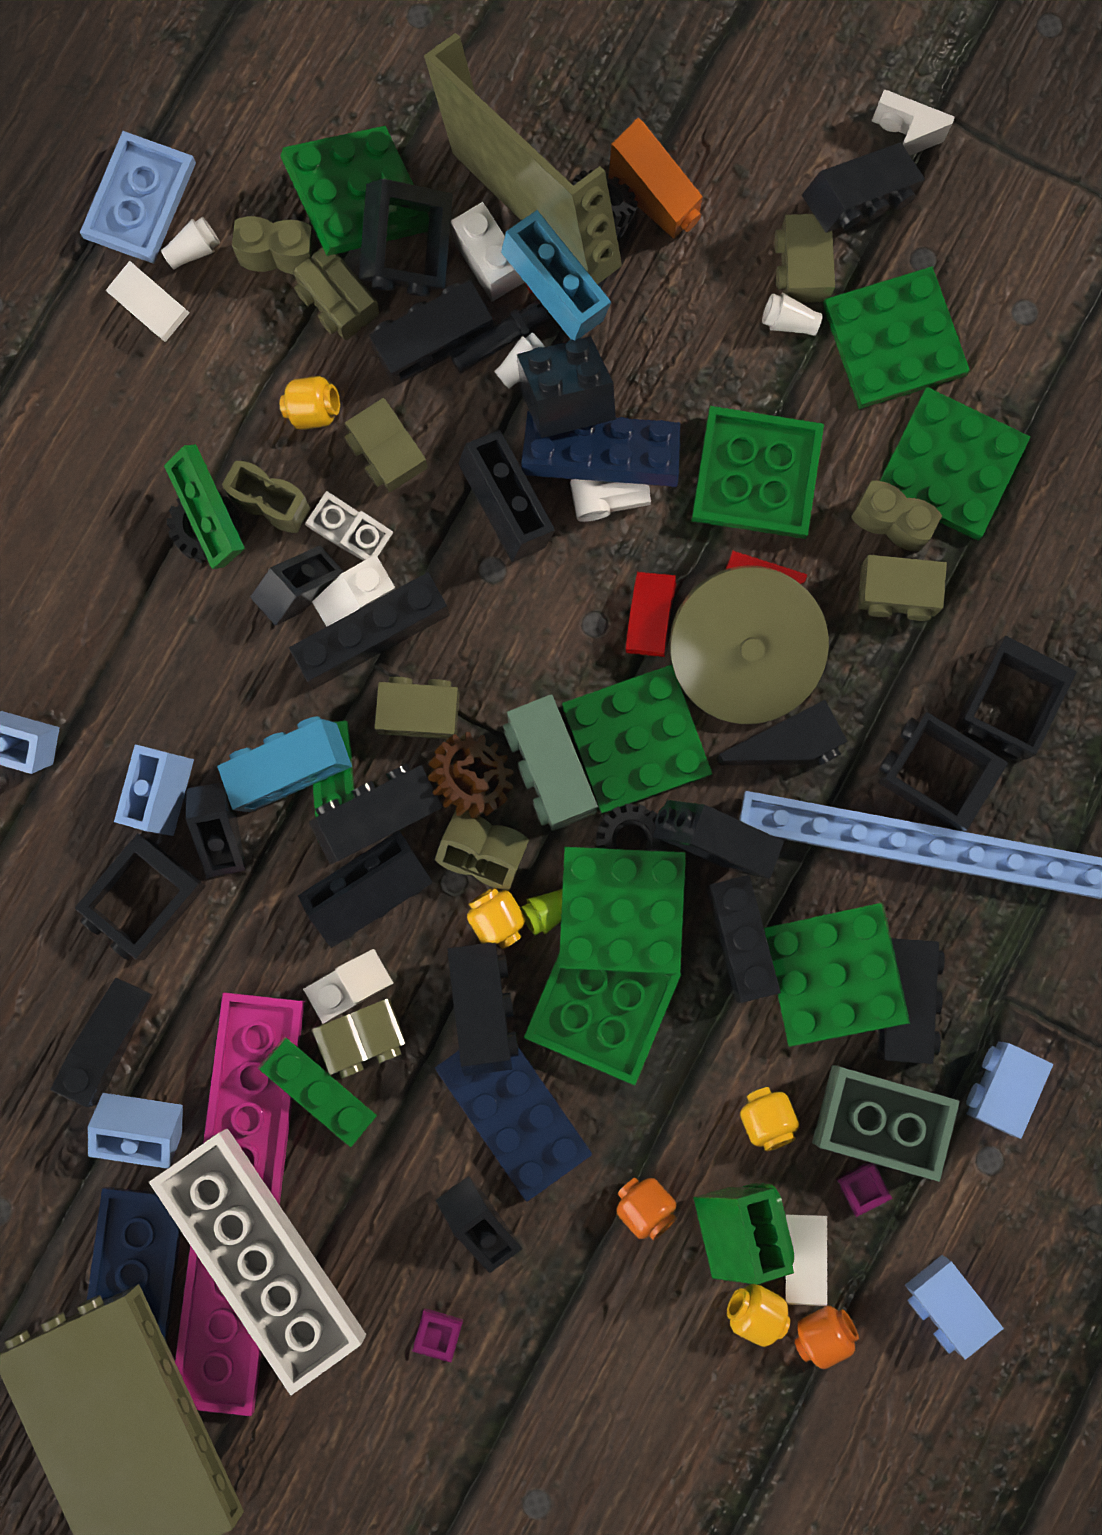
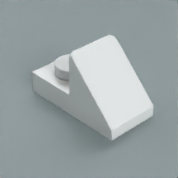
(920, 123)
(348, 986)

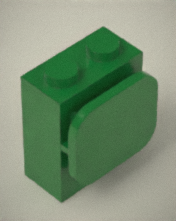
(745, 1233)

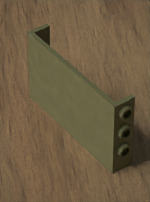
(517, 171)
(117, 1423)

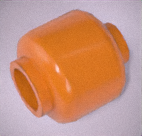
(646, 1208)
(826, 1337)

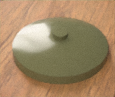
(749, 644)

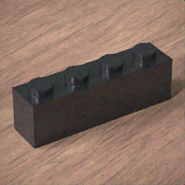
(370, 631)

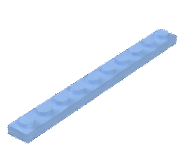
(924, 844)

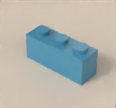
(555, 276)
(284, 764)

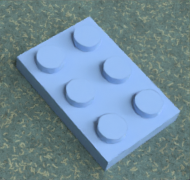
(138, 197)

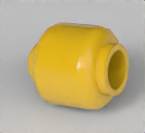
(310, 402)
(496, 917)
(769, 1119)
(758, 1315)

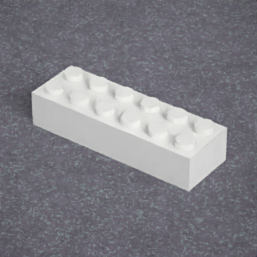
(258, 1261)

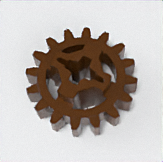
(469, 777)

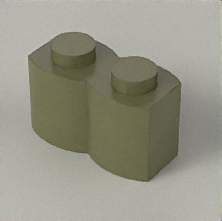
(270, 245)
(385, 445)
(258, 495)
(903, 520)
(482, 850)
(359, 1037)

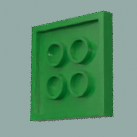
(333, 181)
(895, 337)
(955, 461)
(758, 472)
(636, 739)
(622, 910)
(837, 975)
(602, 1017)

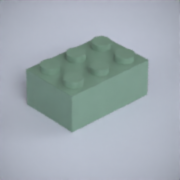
(549, 763)
(885, 1123)

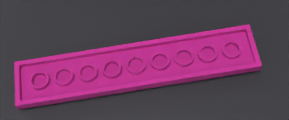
(213, 1345)

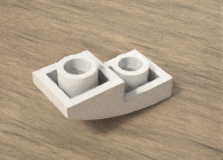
(147, 301)
(348, 528)
(809, 1280)

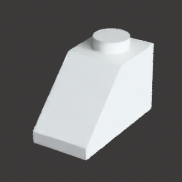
(353, 590)

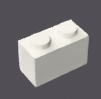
(481, 244)

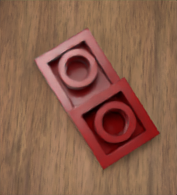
(650, 614)

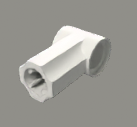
(599, 498)

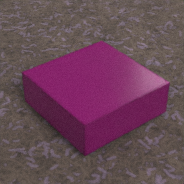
(863, 1188)
(437, 1335)

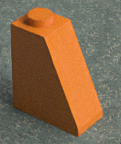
(655, 179)

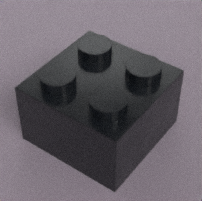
(566, 386)

